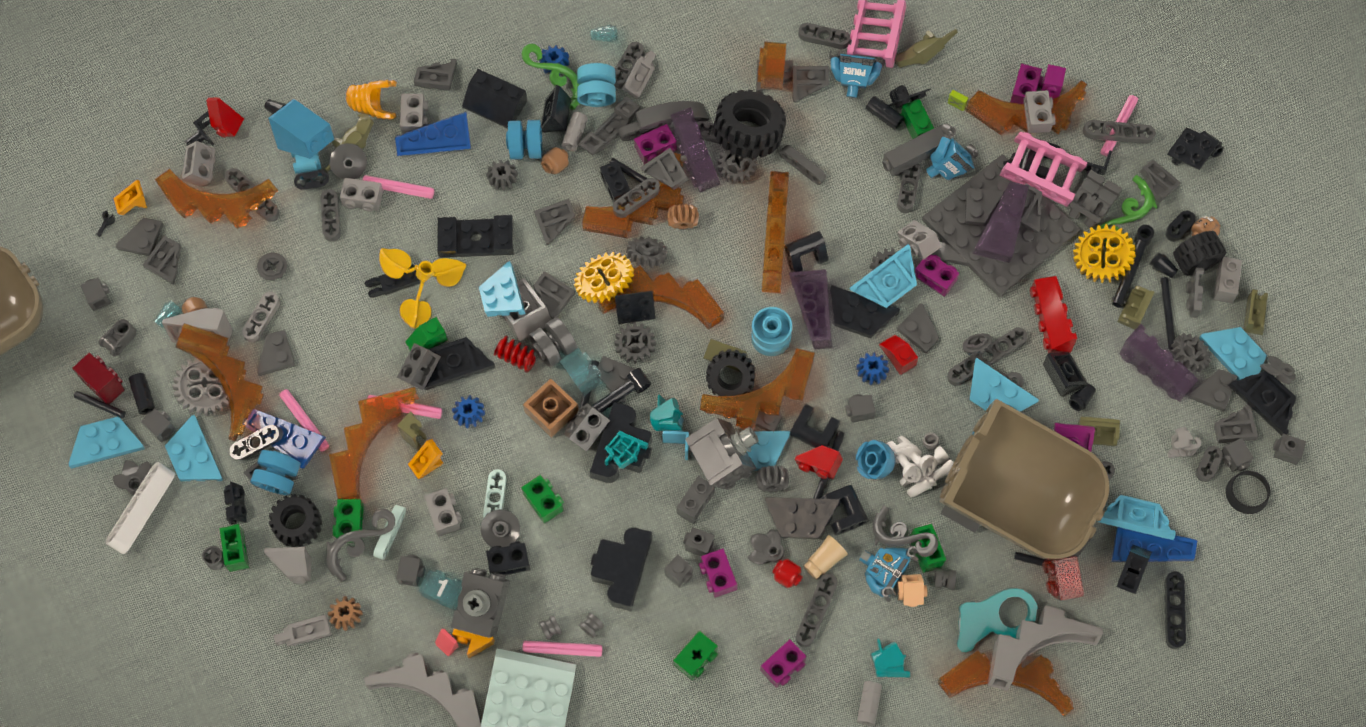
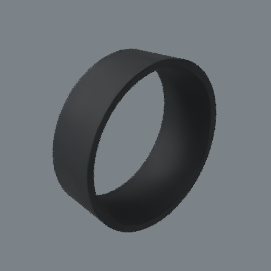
(1238, 505)

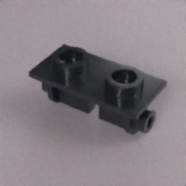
(234, 495)

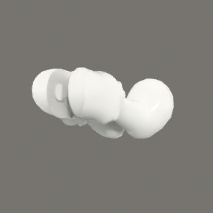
(905, 452)
(926, 482)

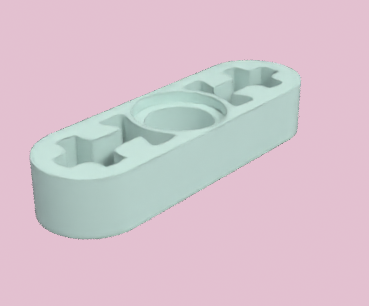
(491, 483)
(386, 540)

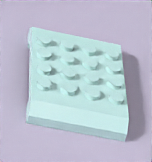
(527, 691)

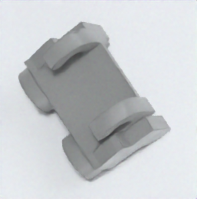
(1182, 444)

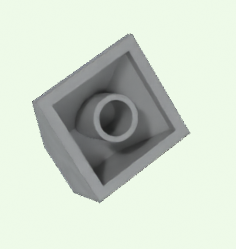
(292, 562)

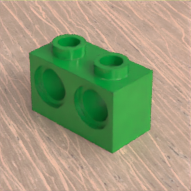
(539, 500)
(353, 520)

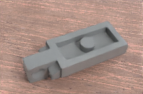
(640, 75)
(304, 631)

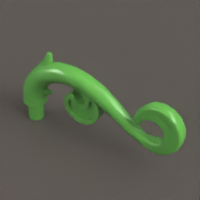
(556, 69)
(1130, 215)

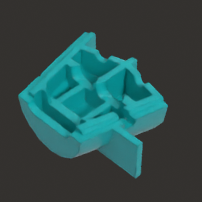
(666, 415)
(624, 449)
(889, 661)

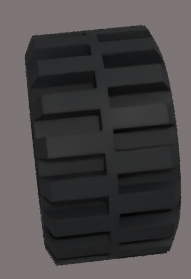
(1199, 251)
(735, 359)
(285, 510)

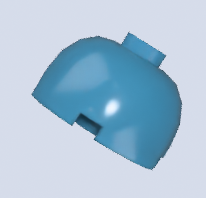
(875, 459)

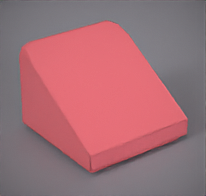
(446, 642)

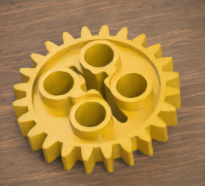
(1122, 253)
(592, 286)

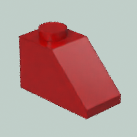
(223, 117)
(899, 354)

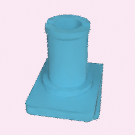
(677, 437)

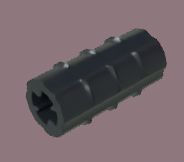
(884, 112)
(141, 393)

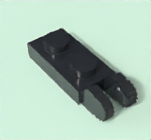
(390, 284)

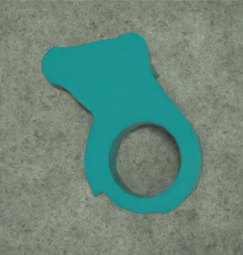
(983, 617)

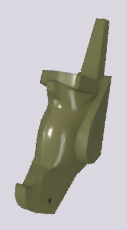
(923, 50)
(355, 135)

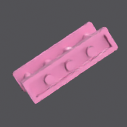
(891, 39)
(1046, 186)

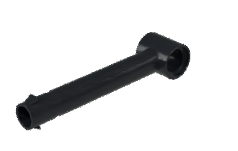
(1126, 281)
(636, 381)

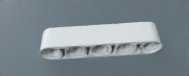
(140, 508)

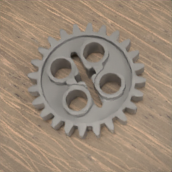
(205, 401)

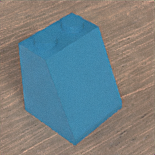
(300, 130)

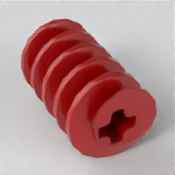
(515, 354)

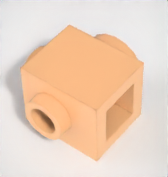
(911, 590)

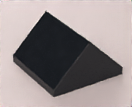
(556, 111)
(1064, 372)

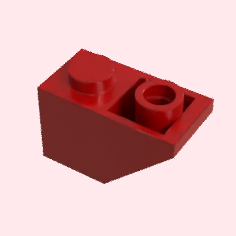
(821, 461)

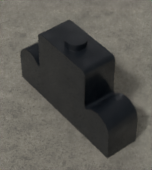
(621, 419)
(622, 566)

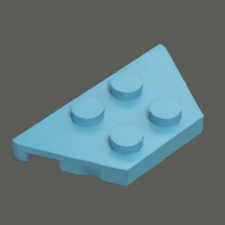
(889, 279)
(501, 293)
(1235, 351)
(991, 385)
(103, 441)
(768, 448)
(191, 454)
(1138, 516)

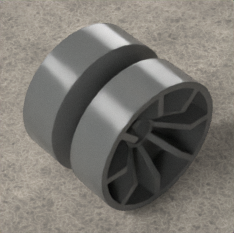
(547, 345)

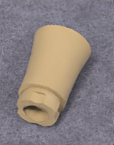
(825, 557)

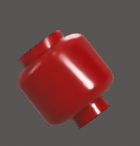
(787, 573)

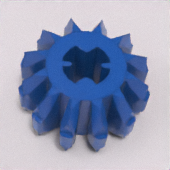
(559, 55)
(874, 374)
(470, 418)

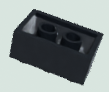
(494, 98)

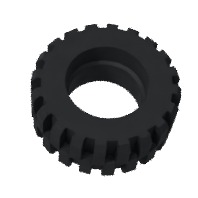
(748, 140)

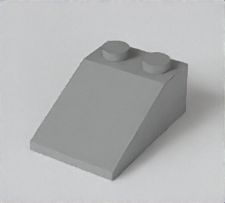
(535, 311)
(208, 319)

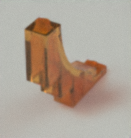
(775, 232)
(375, 415)

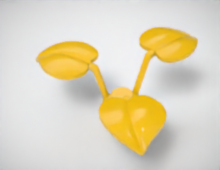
(447, 273)

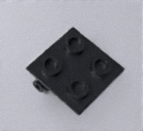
(901, 96)
(1192, 149)
(635, 307)

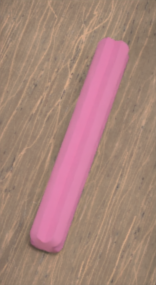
(1123, 117)
(401, 187)
(420, 409)
(301, 416)
(562, 648)

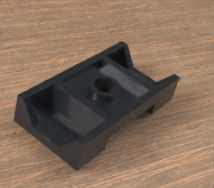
(455, 237)

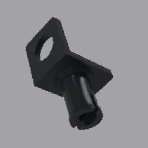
(200, 135)
(1097, 168)

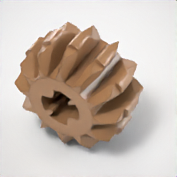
(682, 216)
(345, 620)

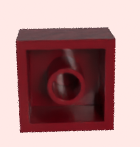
(99, 378)

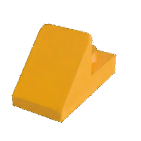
(129, 198)
(426, 459)
(477, 642)

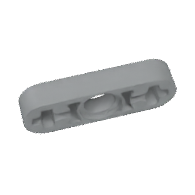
(249, 326)

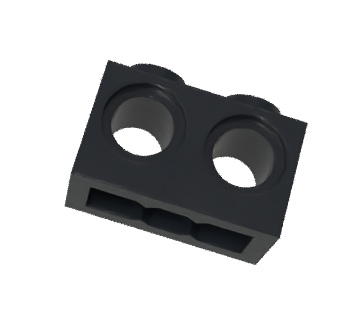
(614, 180)
(508, 565)
(1134, 569)

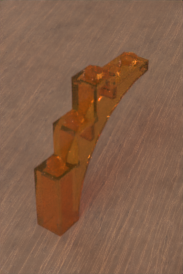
(1003, 115)
(213, 206)
(603, 220)
(691, 297)
(213, 352)
(768, 399)
(1033, 677)

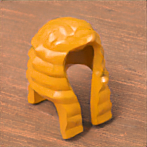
(366, 98)

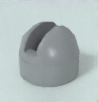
(930, 438)

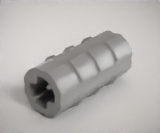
(574, 131)
(869, 703)

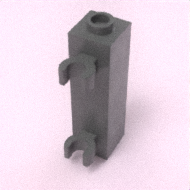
(912, 151)

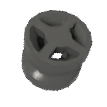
(591, 625)
(550, 627)

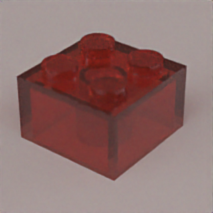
(1063, 578)

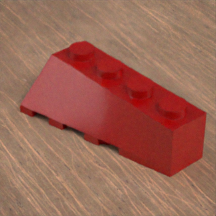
(1052, 315)

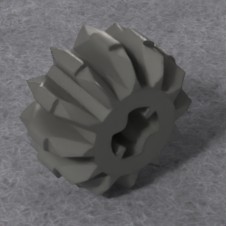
(500, 169)
(772, 478)

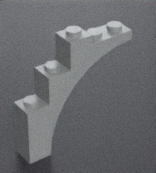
(1030, 637)
(438, 687)

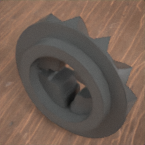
(274, 259)
(977, 344)

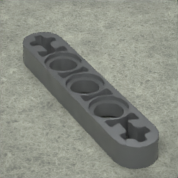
(994, 350)

